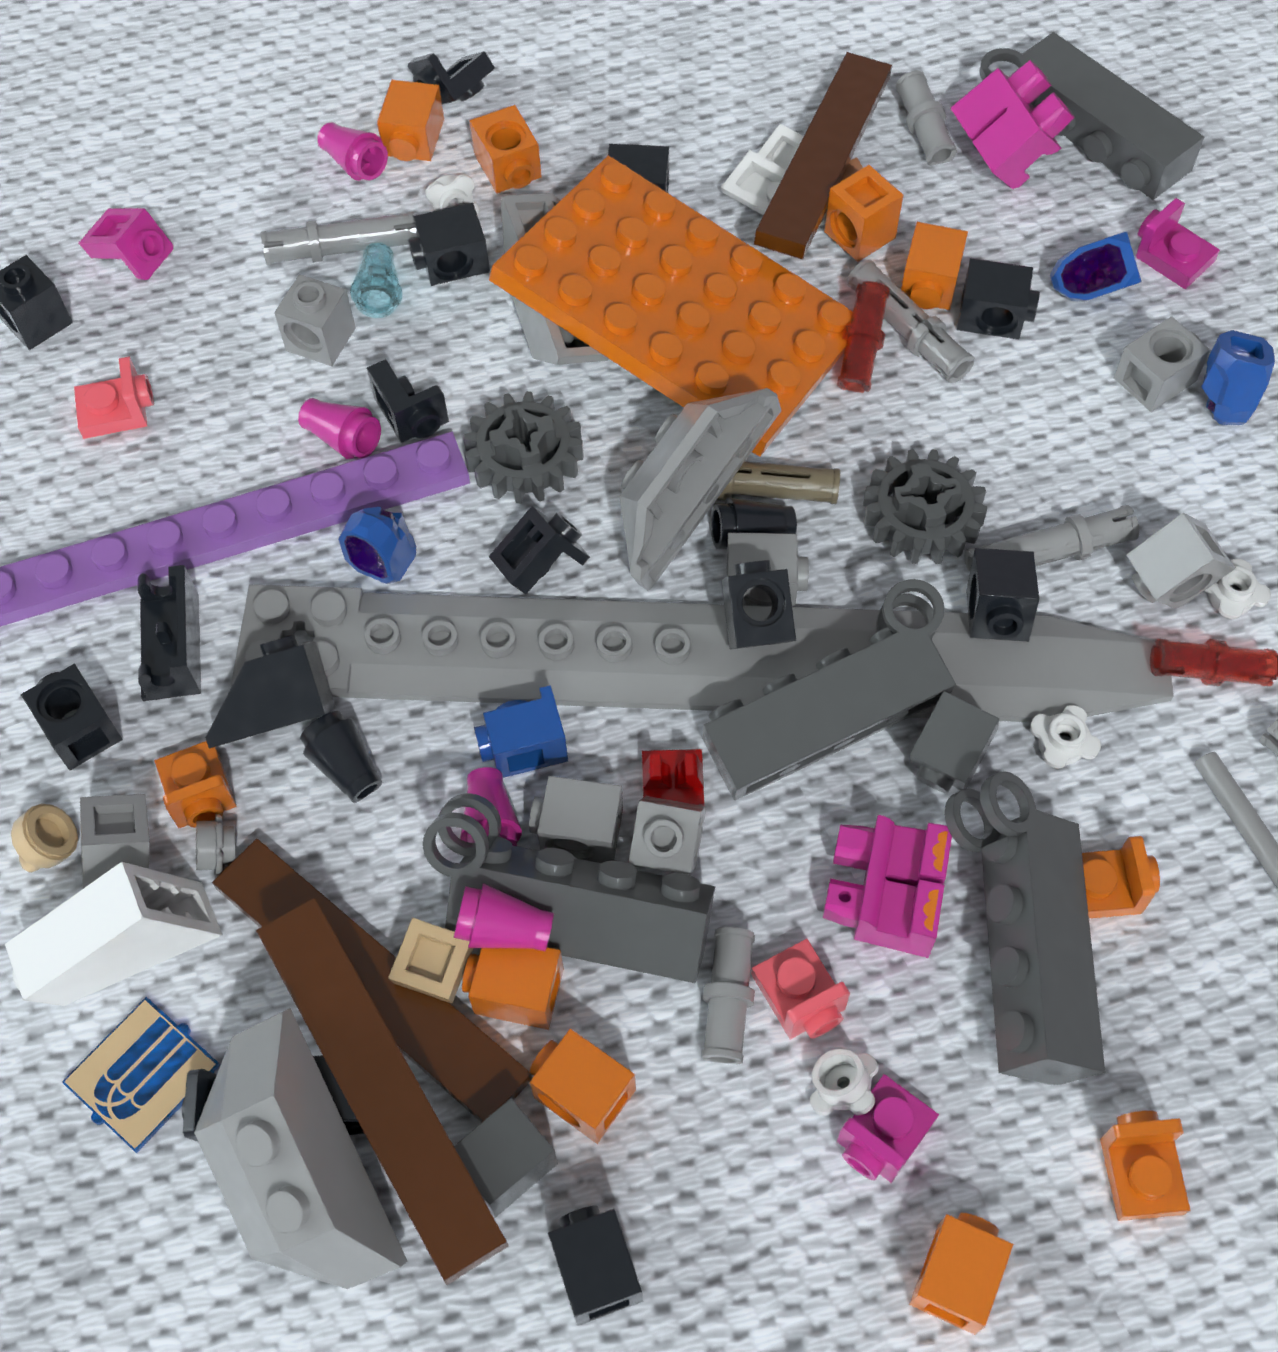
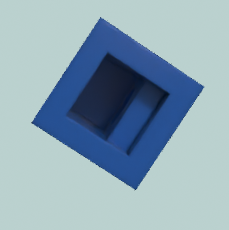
(523, 735)

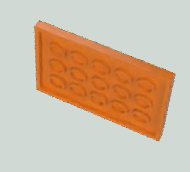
(674, 295)

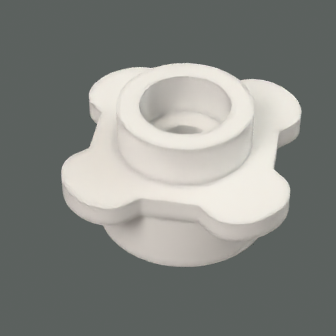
(451, 187)
(1235, 603)
(1058, 751)
(842, 1066)

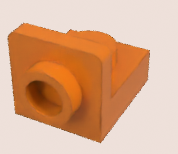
(194, 785)
(1120, 880)
(1145, 1166)

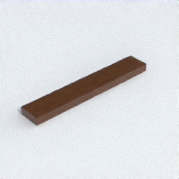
(822, 156)
(423, 1027)
(383, 1092)

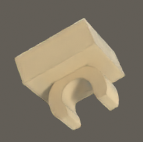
(430, 961)

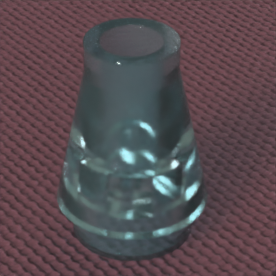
(376, 284)

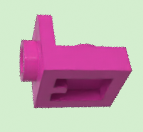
(128, 236)
(1172, 247)
(887, 1133)

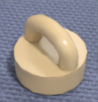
(43, 837)

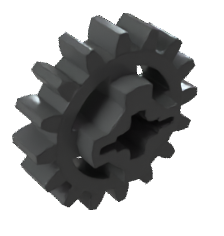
(501, 459)
(922, 503)

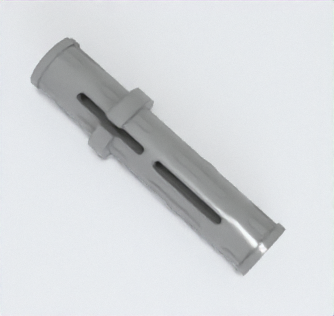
(336, 238)
(924, 333)
(1074, 538)

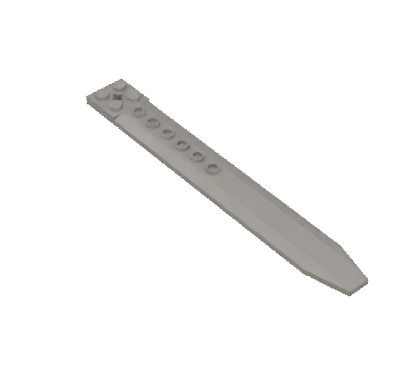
(666, 652)

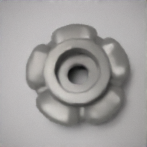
(214, 844)

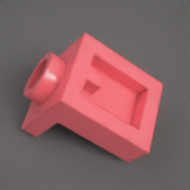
(114, 403)
(801, 991)

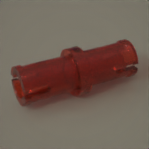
(863, 337)
(1214, 662)

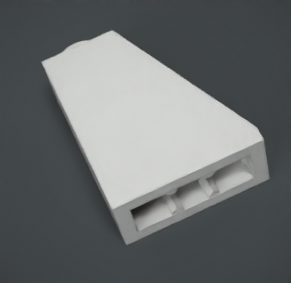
(110, 933)

